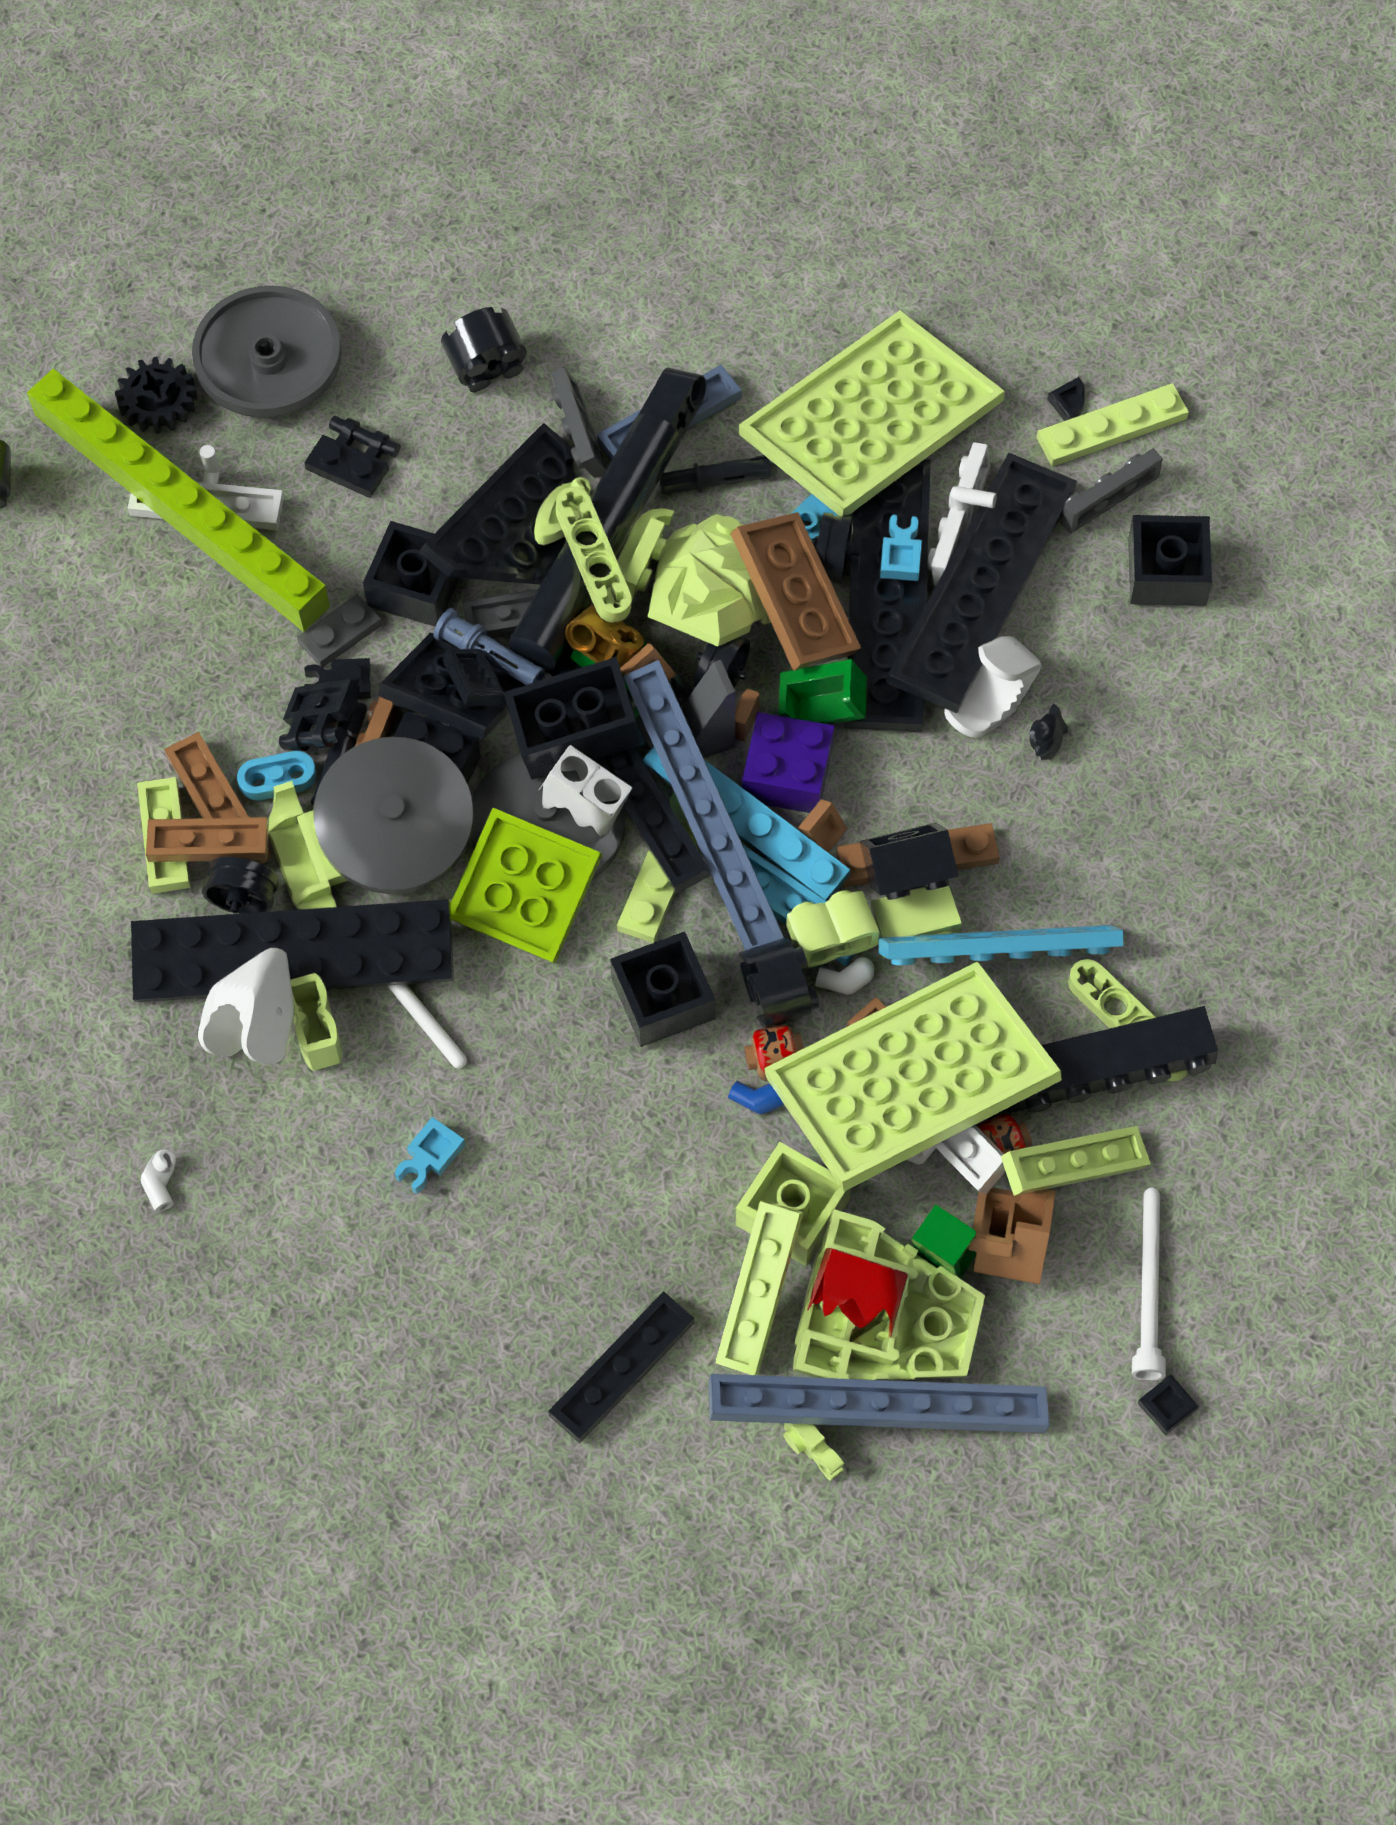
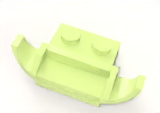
(641, 547)
(299, 853)

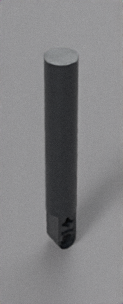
(618, 504)

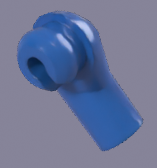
(759, 1100)

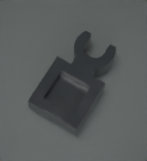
(341, 669)

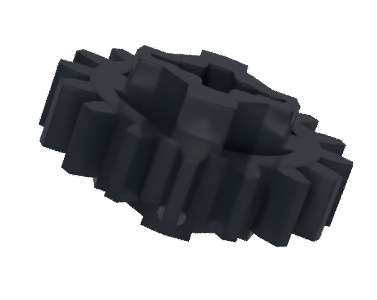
(143, 406)

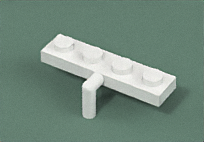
(962, 505)
(256, 506)
(971, 1155)

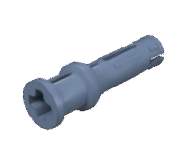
(475, 637)

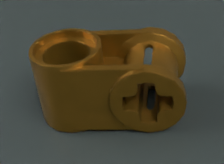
(603, 639)

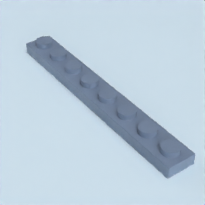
(703, 806)
(877, 1403)

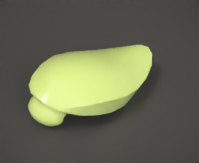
(547, 525)

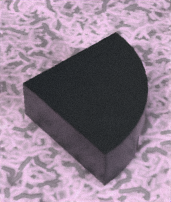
(1068, 399)

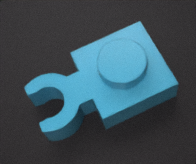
(901, 552)
(431, 1150)

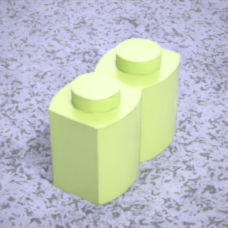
(833, 928)
(314, 1023)

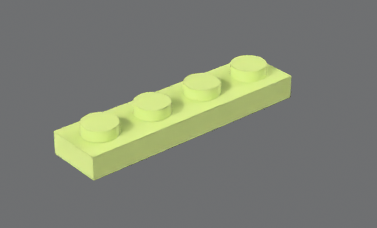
(1112, 424)
(651, 893)
(1075, 1160)
(759, 1287)

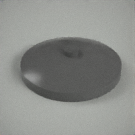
(266, 351)
(513, 792)
(393, 815)

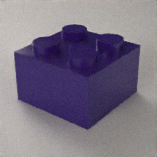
(788, 762)

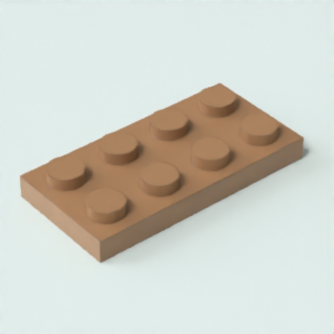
(795, 591)

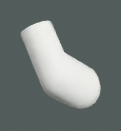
(848, 980)
(156, 1178)

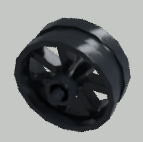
(835, 545)
(733, 656)
(240, 885)

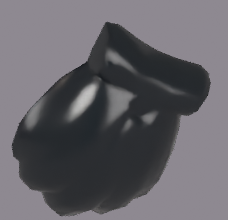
(1047, 733)

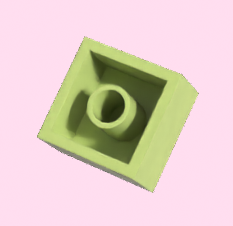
(799, 1185)

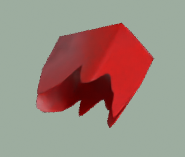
(858, 1288)

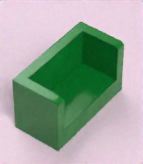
(824, 693)
(945, 1241)

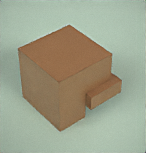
(1012, 1233)

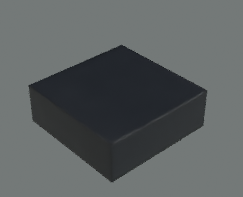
(1168, 1404)

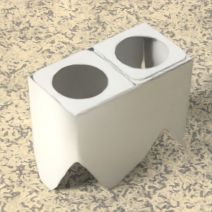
(596, 786)

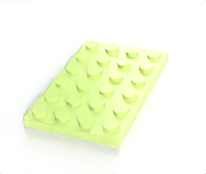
(871, 413)
(912, 1075)

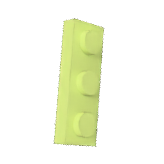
(162, 801)

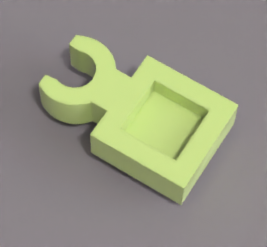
(808, 1439)

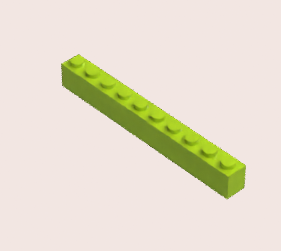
(179, 500)

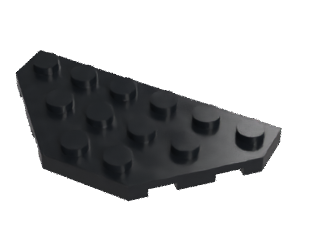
(495, 527)

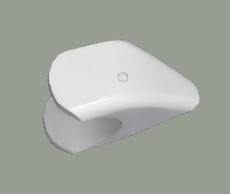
(998, 688)
(251, 1010)

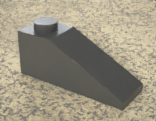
(712, 711)

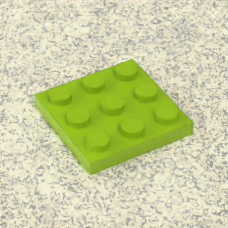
(524, 885)

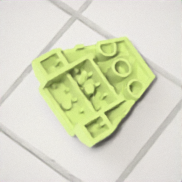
(705, 584)
(932, 1327)

